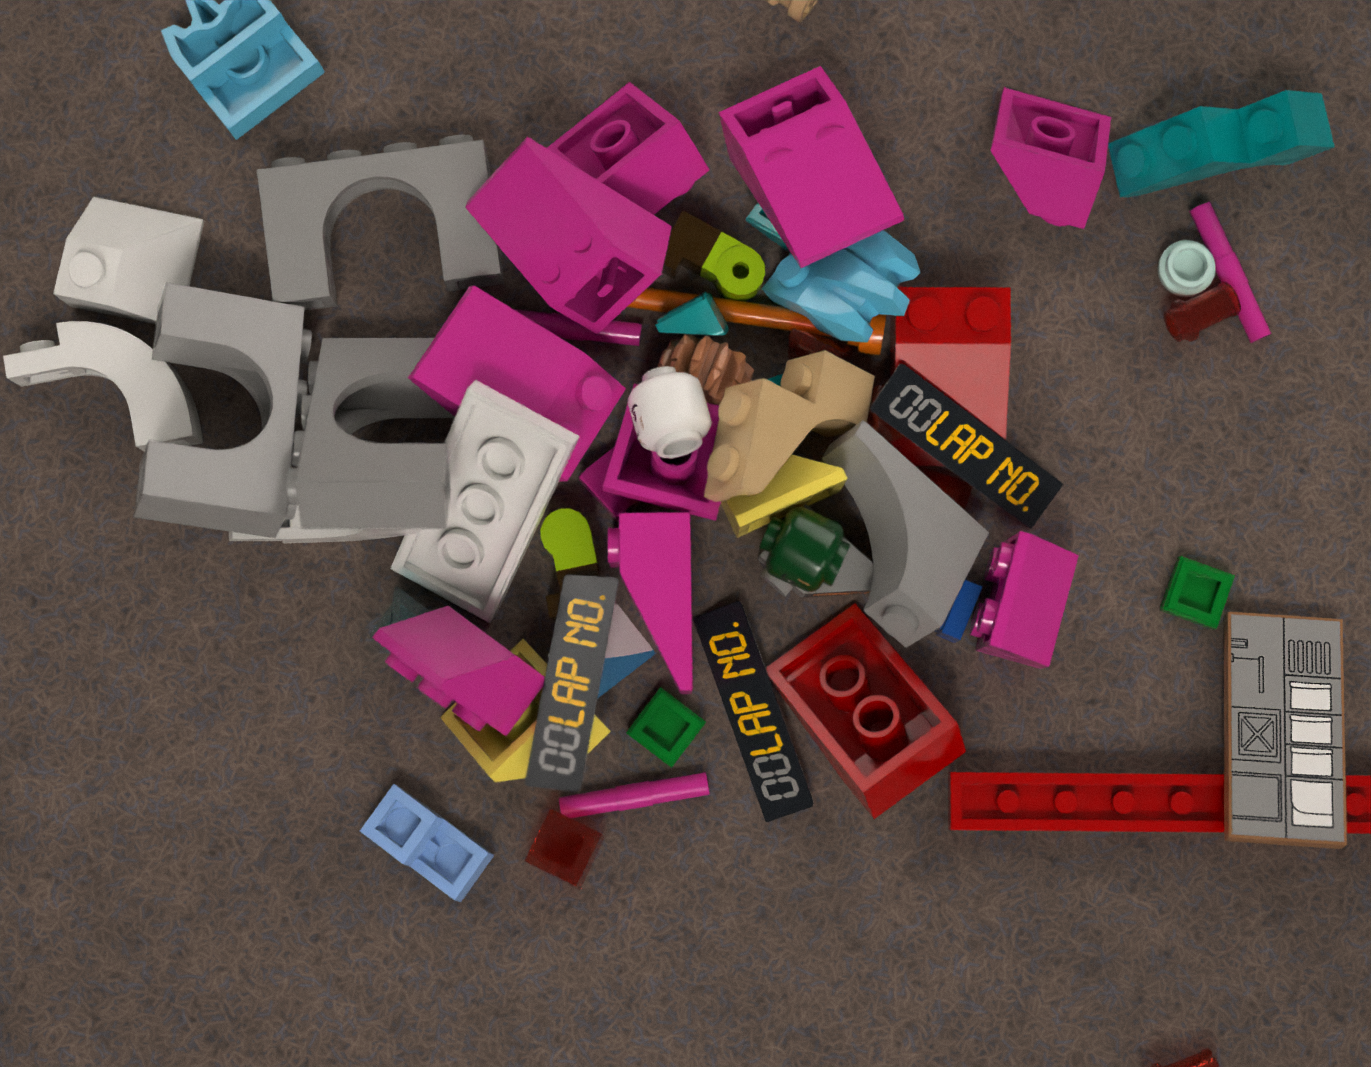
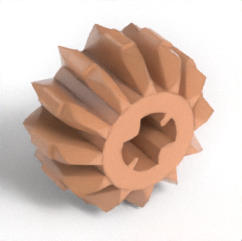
(708, 361)

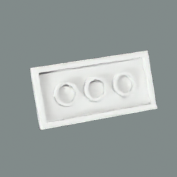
(501, 482)

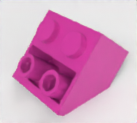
(1025, 600)
(461, 666)

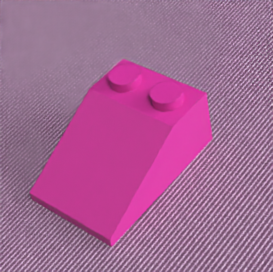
(521, 361)
(656, 572)

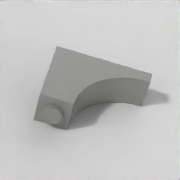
(915, 531)

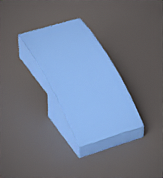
(427, 843)

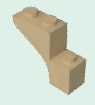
(767, 422)

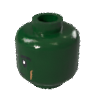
(804, 549)

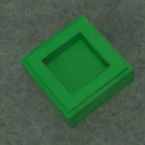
(1197, 592)
(666, 727)

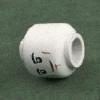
(669, 412)

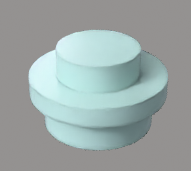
(1186, 268)

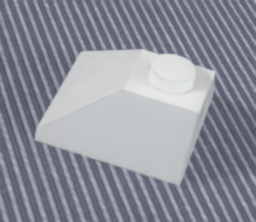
(124, 257)

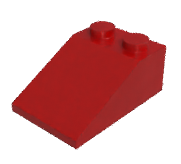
(960, 347)
(866, 710)

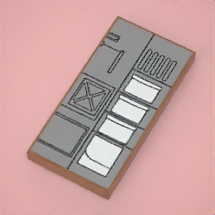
(1284, 730)

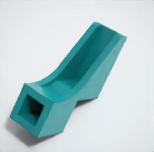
(1221, 141)

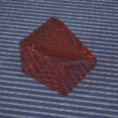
(564, 849)

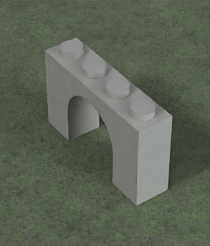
(306, 198)
(262, 350)
(357, 481)

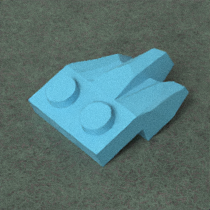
(241, 59)
(847, 287)

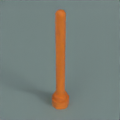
(755, 315)

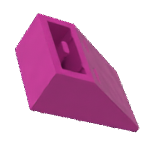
(809, 166)
(570, 234)

